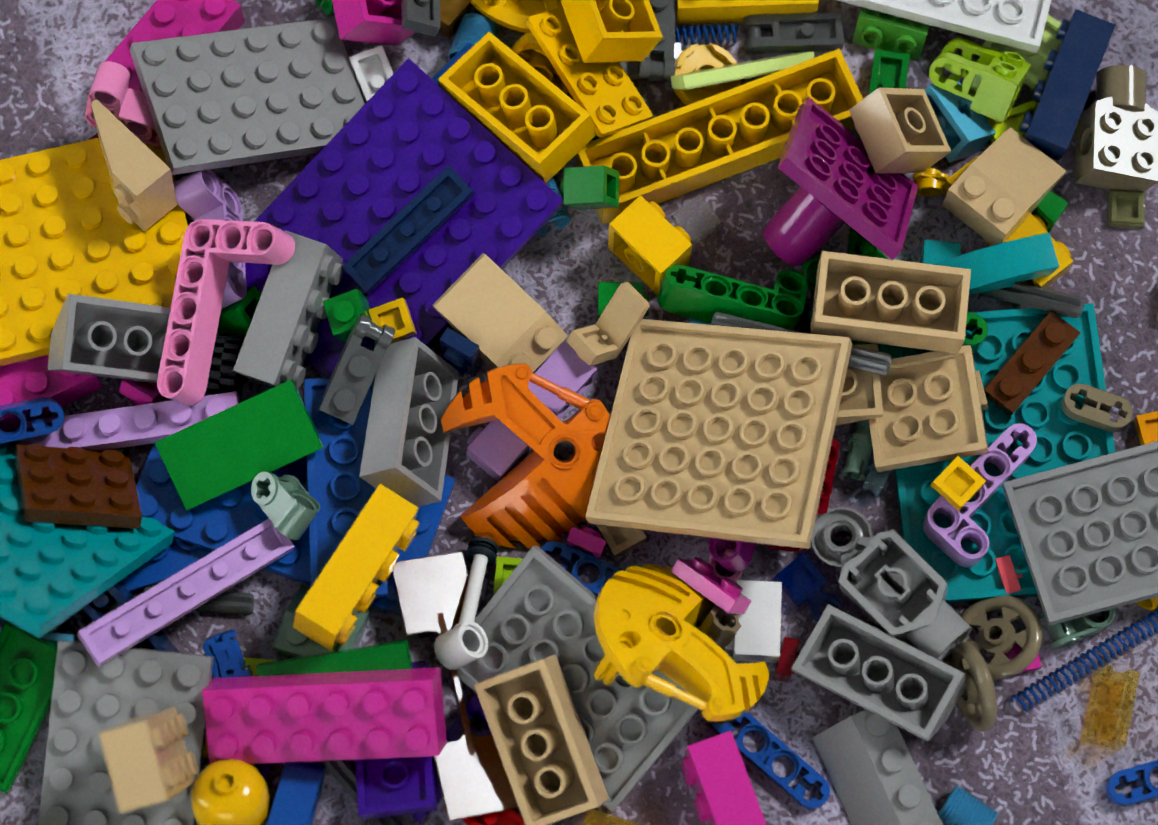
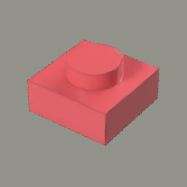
(1007, 574)

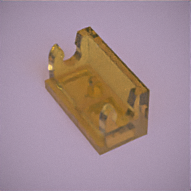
(1110, 708)

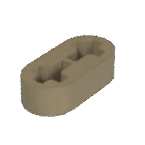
(1099, 400)

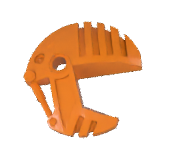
(542, 492)

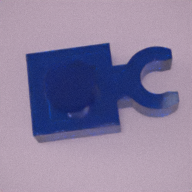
(804, 583)

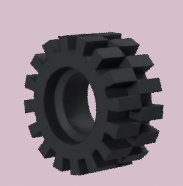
(221, 375)

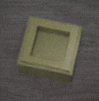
(1126, 209)

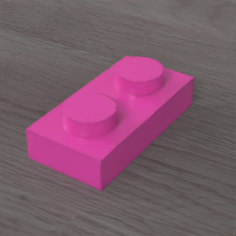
(721, 592)

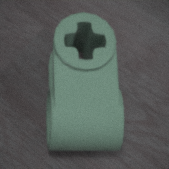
(284, 503)
(1075, 630)

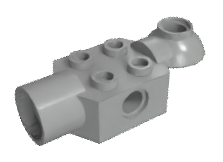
(890, 583)

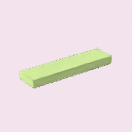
(738, 71)

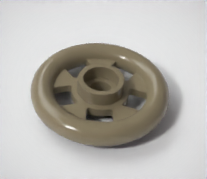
(1028, 639)
(979, 698)

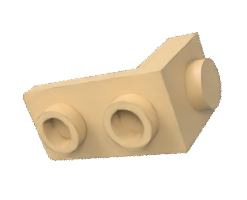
(613, 329)

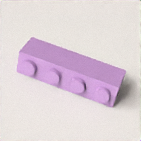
(497, 447)

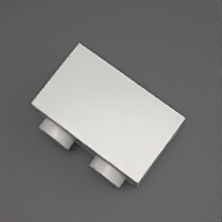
(760, 624)

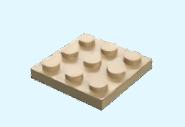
(928, 411)

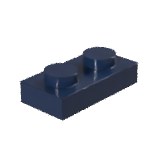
(460, 353)

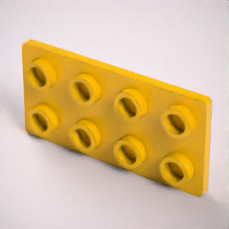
(596, 86)

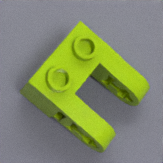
(989, 82)

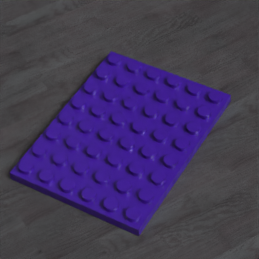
(377, 168)

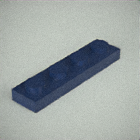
(408, 230)

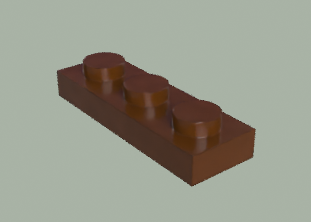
(1031, 363)

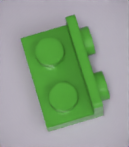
(890, 33)

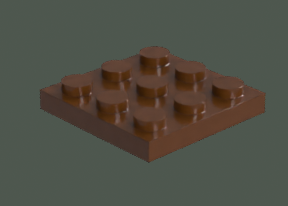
(77, 486)

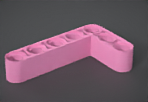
(199, 295)

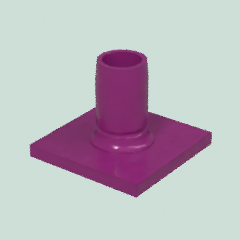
(835, 190)

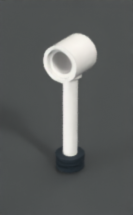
(468, 639)

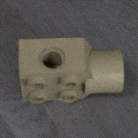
(1118, 134)

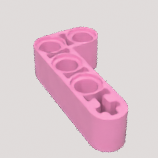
(126, 104)

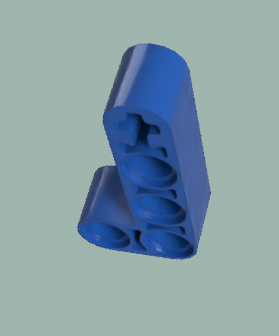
(297, 794)

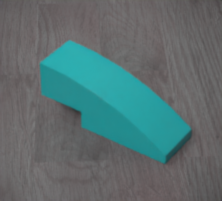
(1007, 263)

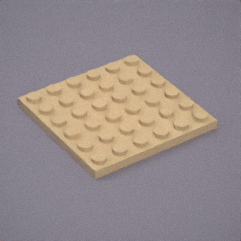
(720, 432)

